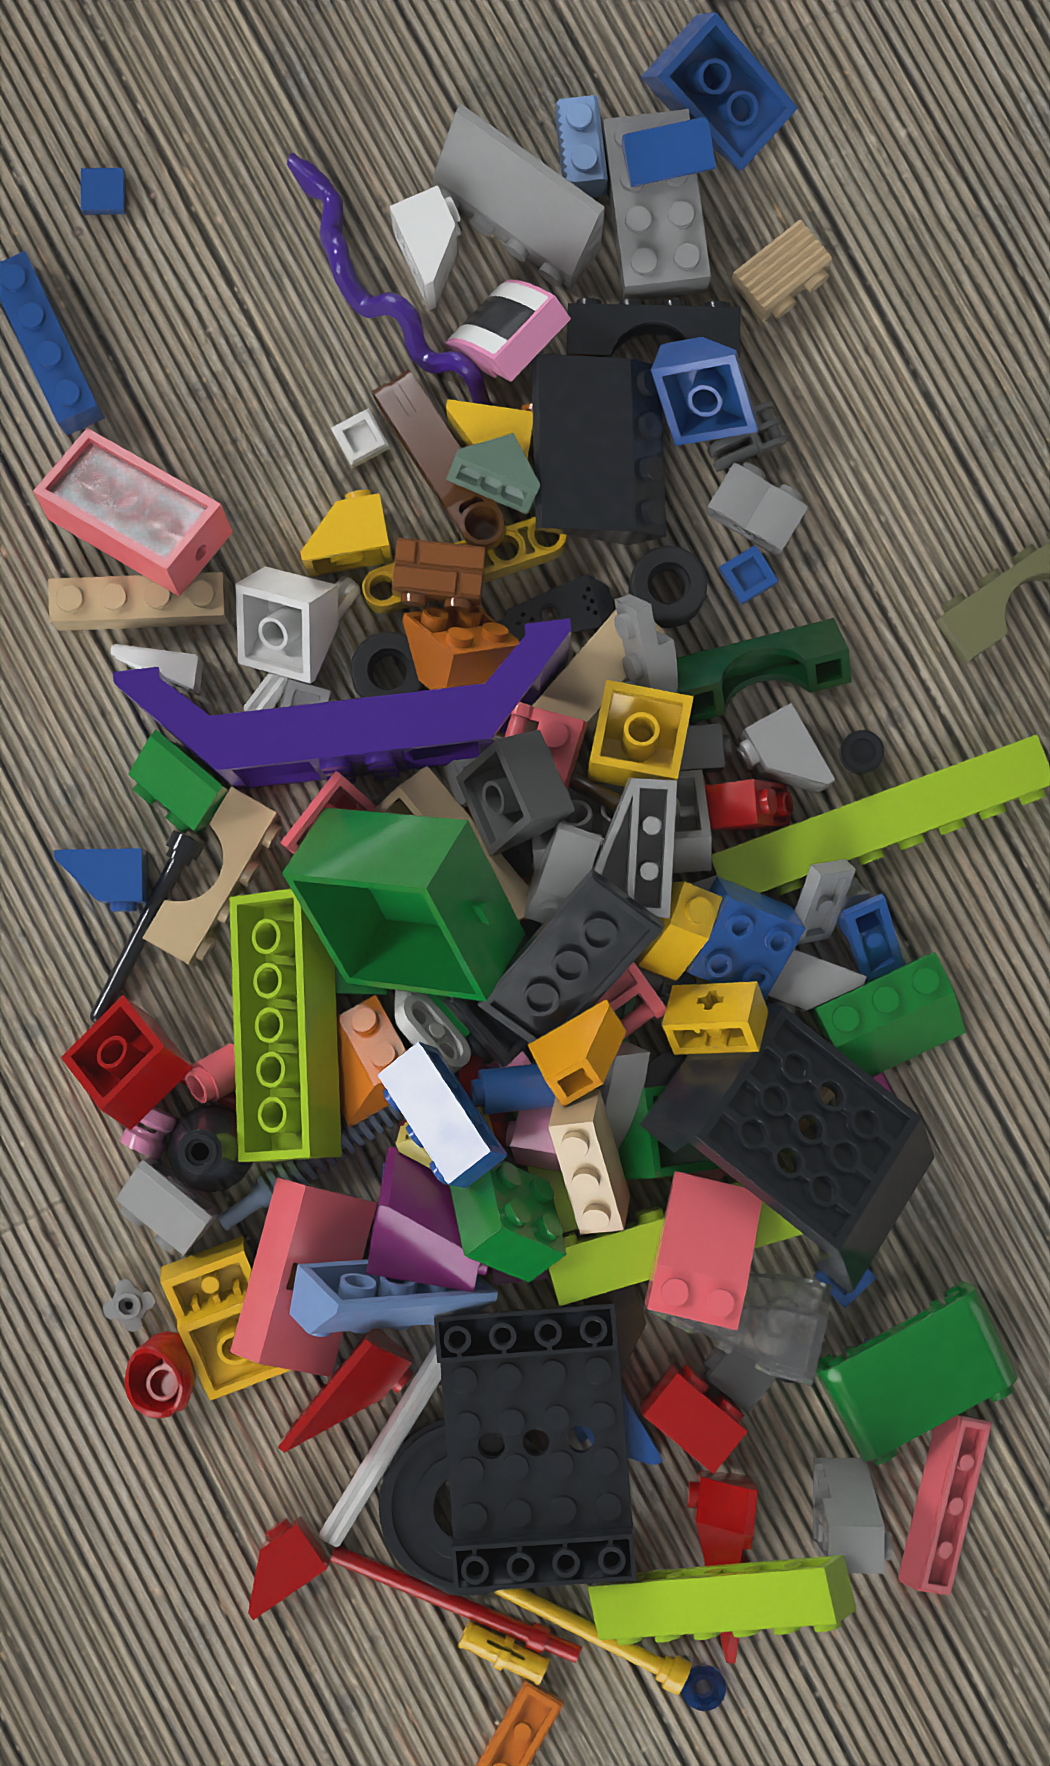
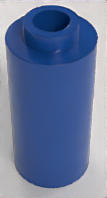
(511, 1089)

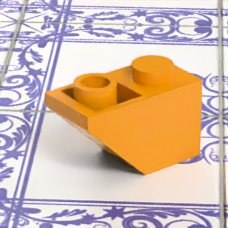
(579, 1052)

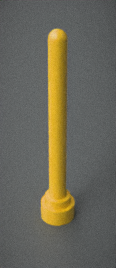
(668, 1670)

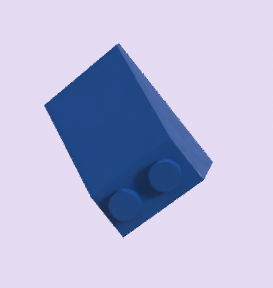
(720, 80)

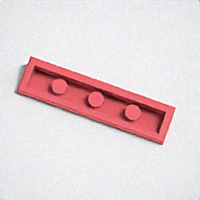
(944, 1504)

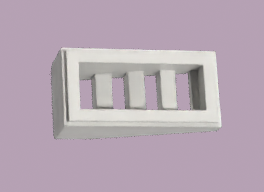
(179, 668)

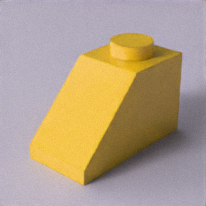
(684, 933)

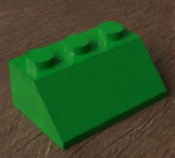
(893, 1016)

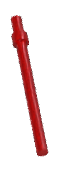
(536, 1636)

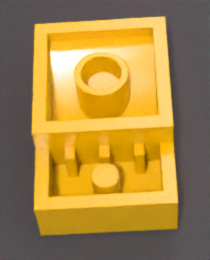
(207, 1303)

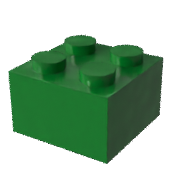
(509, 1222)

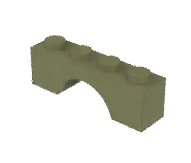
(979, 620)

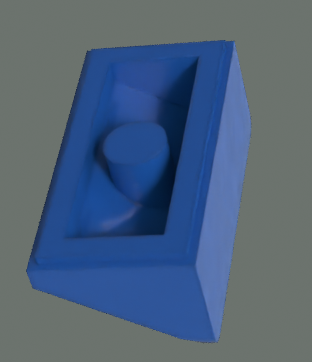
(668, 151)

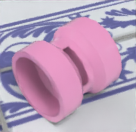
(147, 1140)

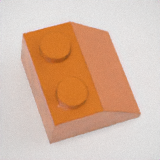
(365, 1048)

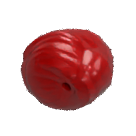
(160, 1376)

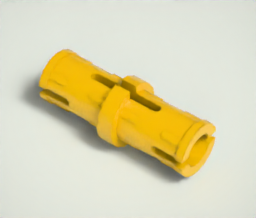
(503, 1652)

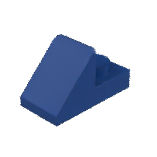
(871, 937)

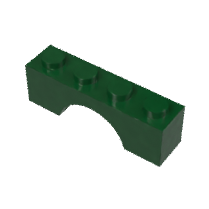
(805, 655)

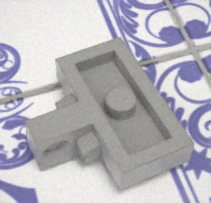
(826, 893)

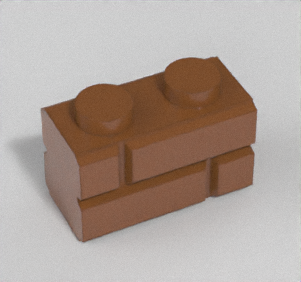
(438, 573)

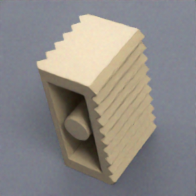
(782, 271)

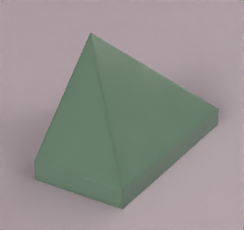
(497, 472)

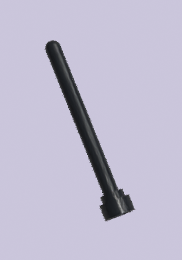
(180, 853)

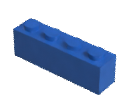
(47, 345)

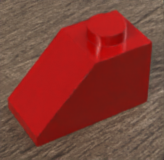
(285, 1564)

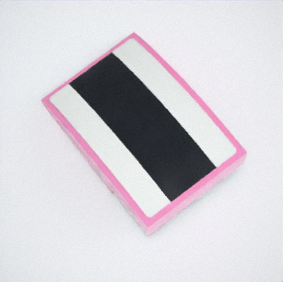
(509, 328)

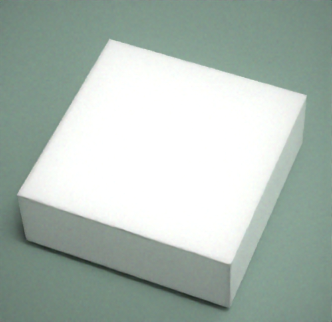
(360, 438)

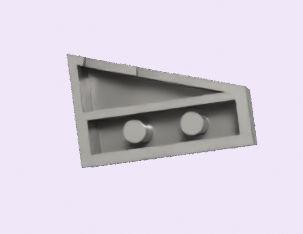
(641, 844)
(849, 1515)

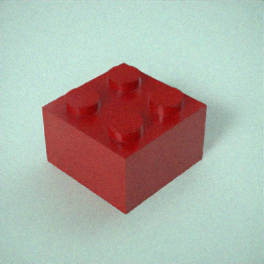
(126, 1063)
(693, 1417)

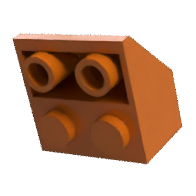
(456, 646)

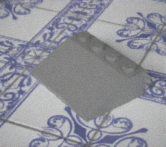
(519, 200)

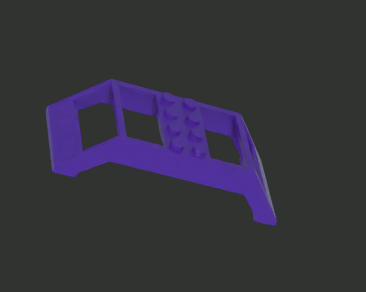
(357, 733)

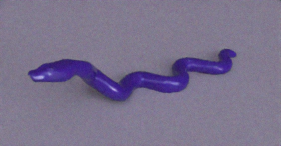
(335, 245)

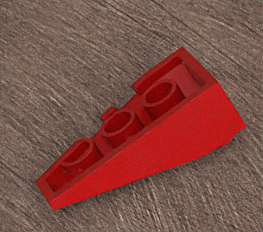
(725, 1525)

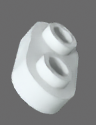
(426, 1023)

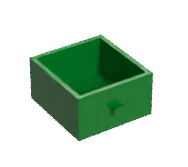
(405, 902)

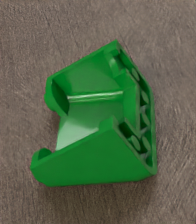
(918, 1374)

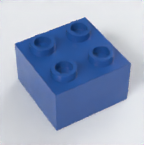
(748, 939)

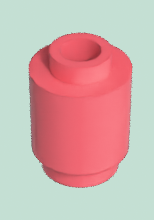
(213, 1075)

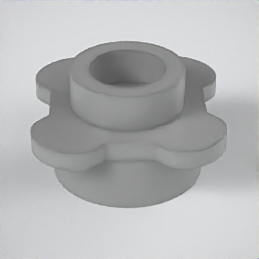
(141, 1303)

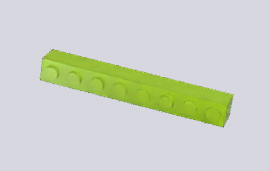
(889, 818)

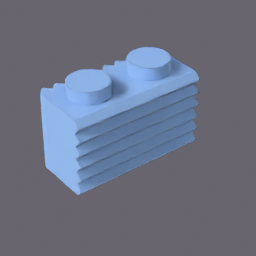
(581, 144)

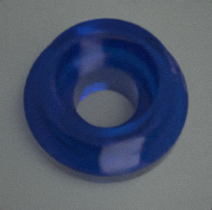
(711, 1699)

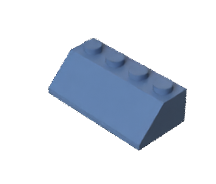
(345, 1298)

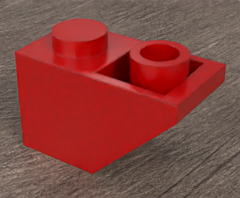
(748, 805)

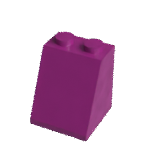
(418, 1229)

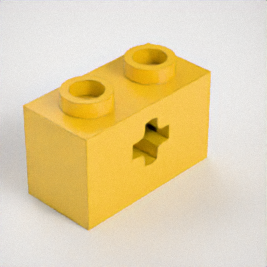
(715, 1018)

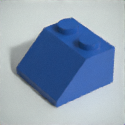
(703, 391)

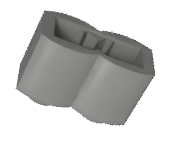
(757, 508)

